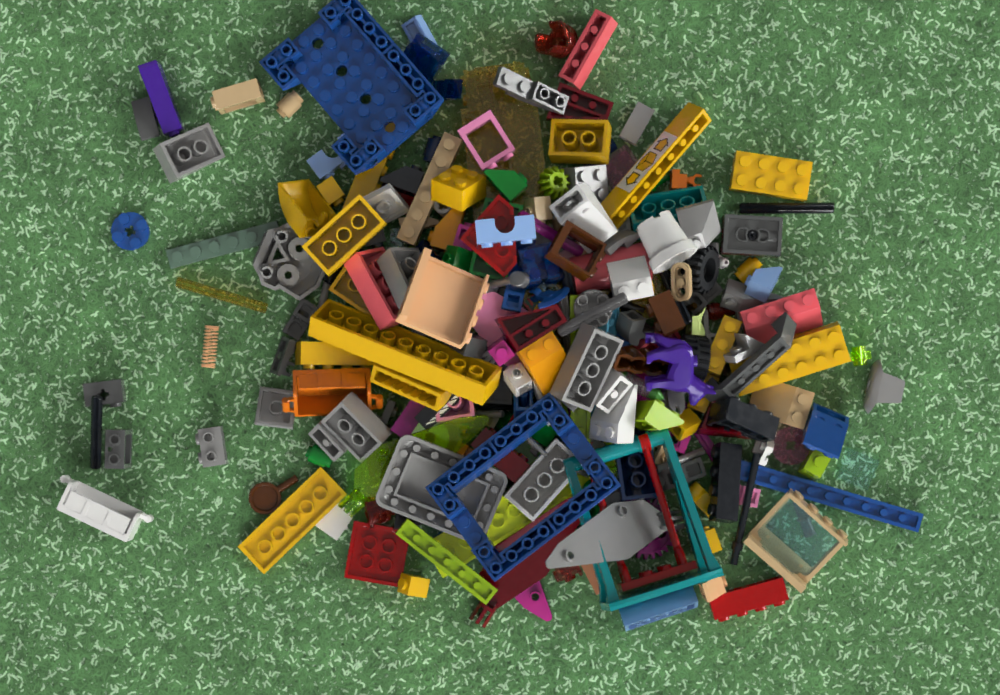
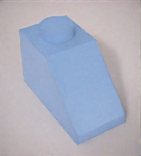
(762, 282)

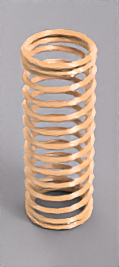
(208, 329)

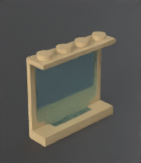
(795, 539)

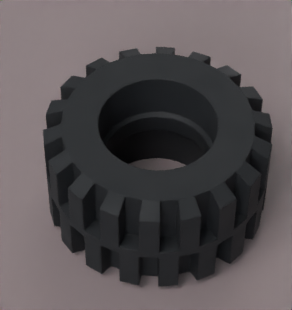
(704, 268)
(701, 348)

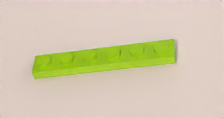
(446, 561)

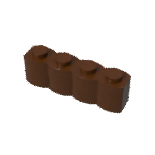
(635, 361)

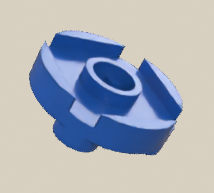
(139, 225)

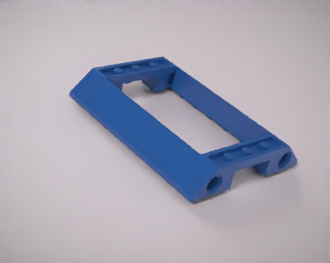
(446, 486)

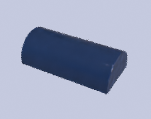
(635, 476)

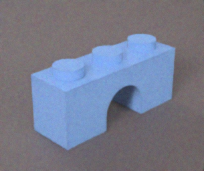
(324, 165)
(488, 234)

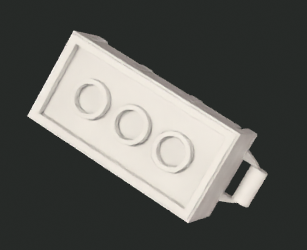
(100, 510)

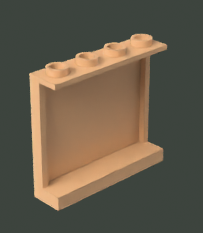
(442, 300)

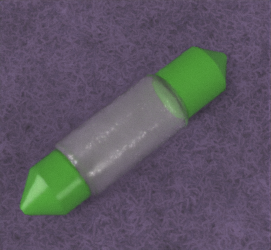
(653, 394)

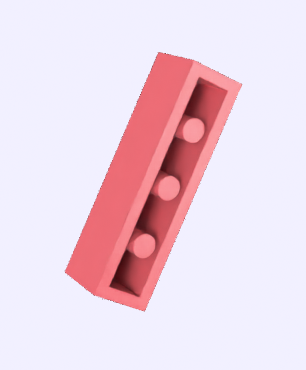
(588, 49)

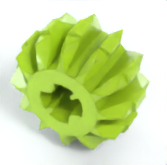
(553, 182)

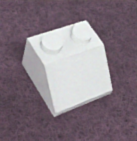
(630, 277)

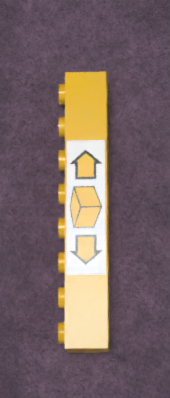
(655, 163)

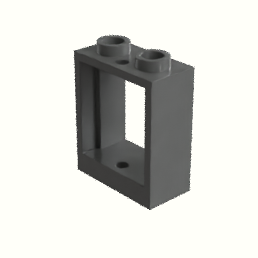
(121, 445)

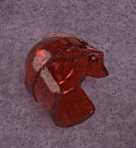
(558, 42)

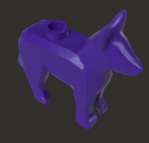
(680, 370)

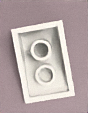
(617, 425)

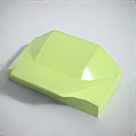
(696, 328)

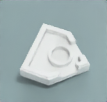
(764, 449)

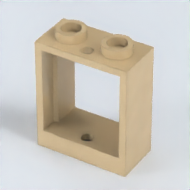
(237, 96)

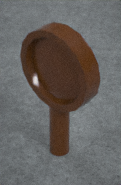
(266, 497)

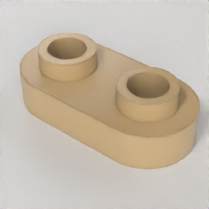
(681, 281)

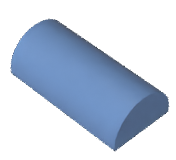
(658, 608)

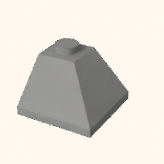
(699, 222)

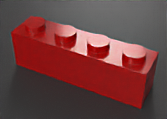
(749, 597)

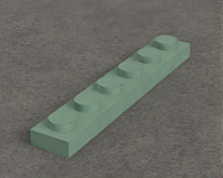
(218, 245)

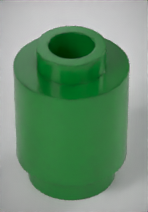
(318, 456)

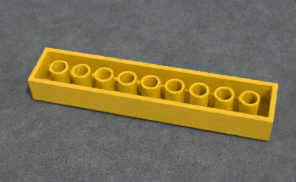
(405, 352)

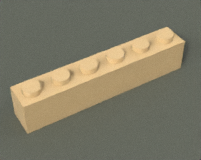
(422, 204)

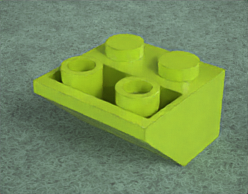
(654, 416)

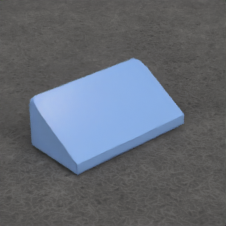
(417, 25)

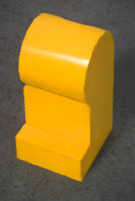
(700, 497)

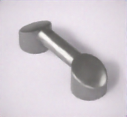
(517, 279)

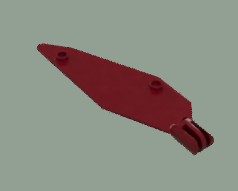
(525, 573)

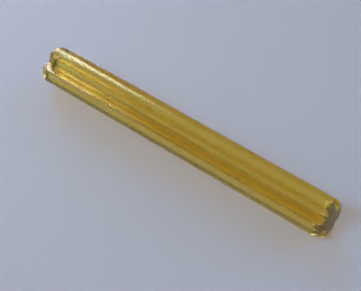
(221, 295)

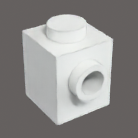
(517, 379)

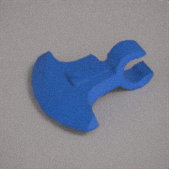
(548, 297)

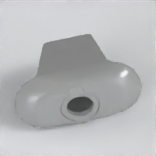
(882, 388)

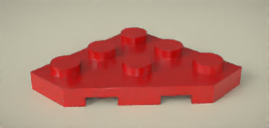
(498, 257)

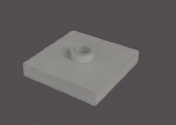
(270, 411)

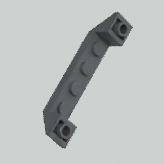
(757, 362)

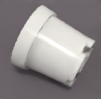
(665, 242)

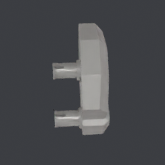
(305, 272)

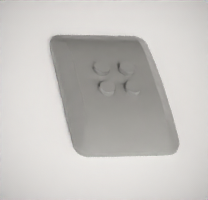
(418, 464)

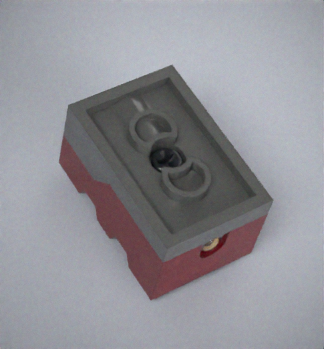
(751, 235)

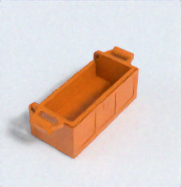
(321, 390)

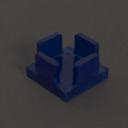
(426, 56)

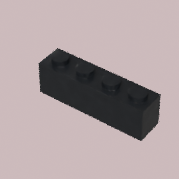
(725, 482)

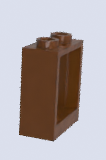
(584, 238)

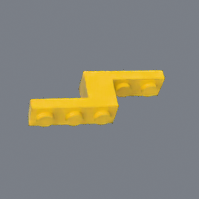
(721, 345)

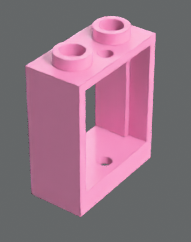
(476, 124)

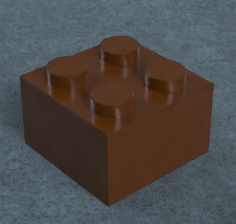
(665, 314)

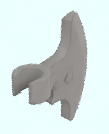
(536, 447)

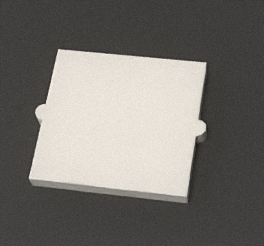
(335, 522)

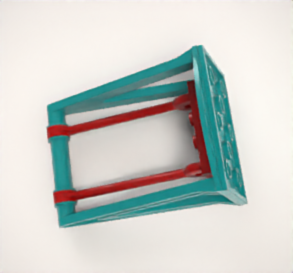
(704, 560)

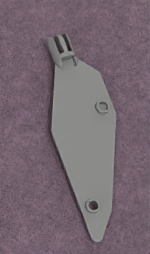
(622, 532)

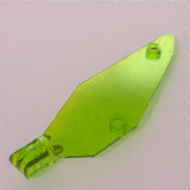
(372, 470)

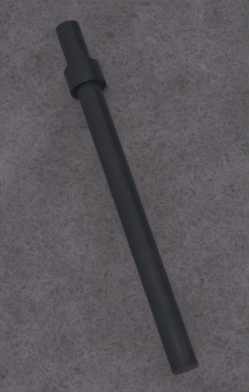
(737, 544)

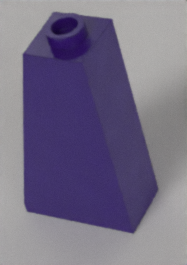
(161, 98)

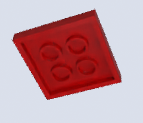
(375, 554)

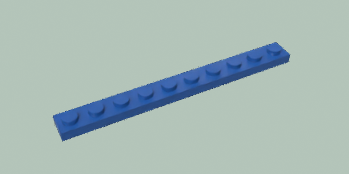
(835, 497)

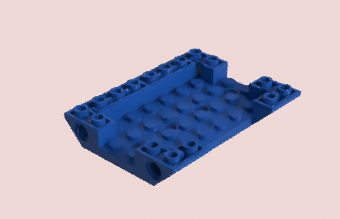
(373, 69)

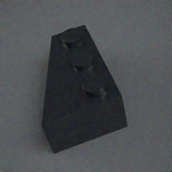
(744, 418)

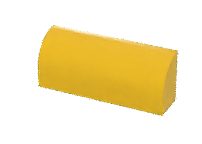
(409, 387)

